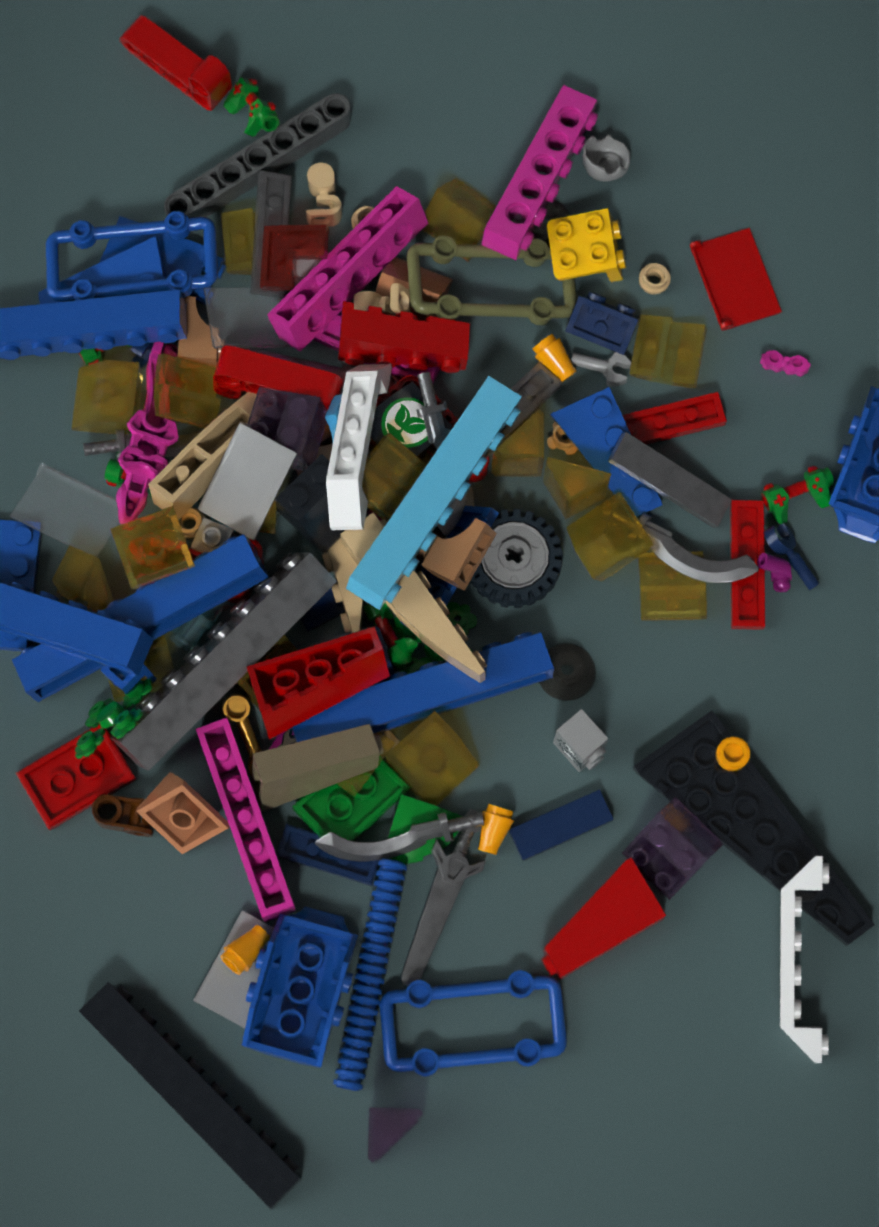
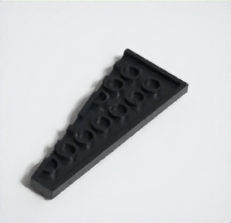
(748, 821)

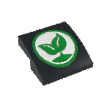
(399, 418)

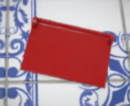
(735, 279)

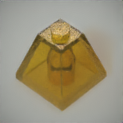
(609, 537)

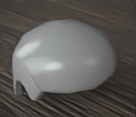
(605, 158)

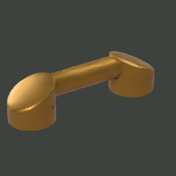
(237, 709)

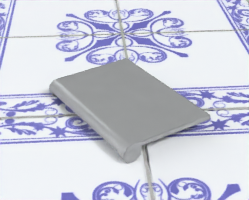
(247, 481)
(222, 988)

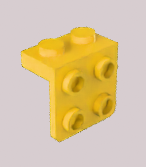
(586, 245)

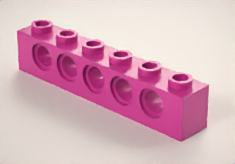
(568, 109)
(347, 268)
(245, 820)

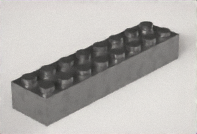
(224, 657)

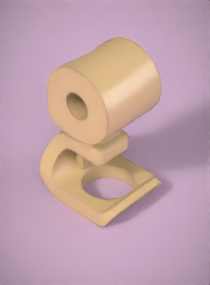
(322, 186)
(389, 306)

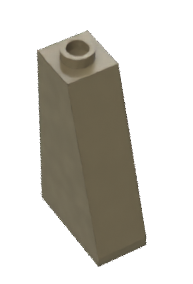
(313, 764)

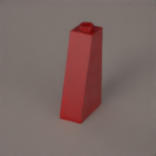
(608, 919)

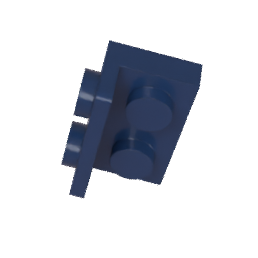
(602, 322)

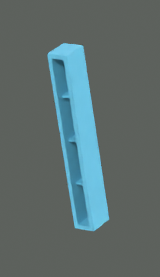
(433, 494)

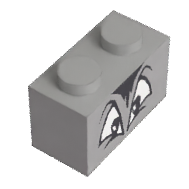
(581, 741)

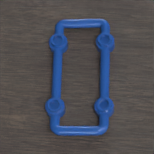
(84, 236)
(426, 1061)

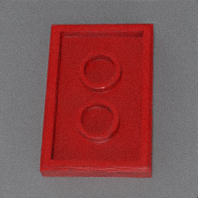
(68, 785)

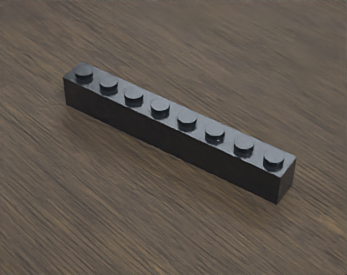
(190, 1095)

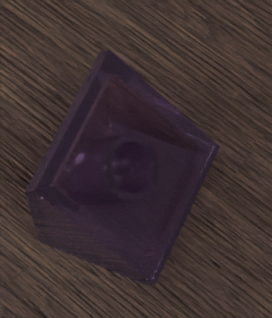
(387, 1128)

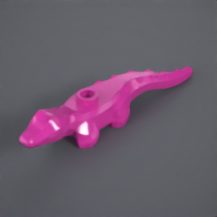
(146, 449)

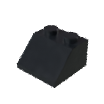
(306, 505)

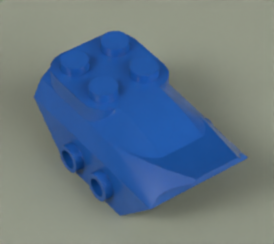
(857, 486)
(300, 987)

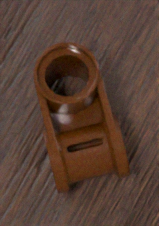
(126, 818)

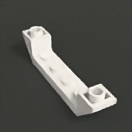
(351, 442)
(806, 1037)

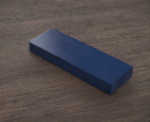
(561, 825)
(300, 847)

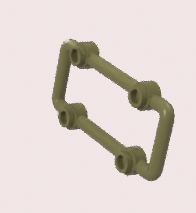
(449, 307)

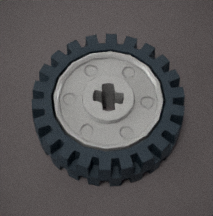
(538, 566)

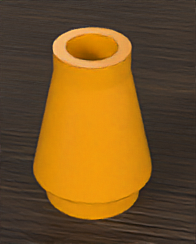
(554, 357)
(496, 826)
(244, 950)

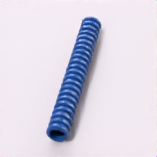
(370, 974)

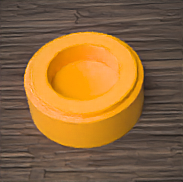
(732, 753)

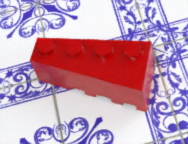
(402, 340)
(316, 678)

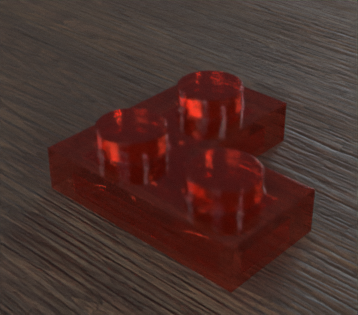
(284, 246)

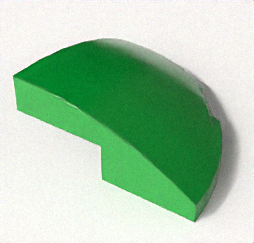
(414, 811)

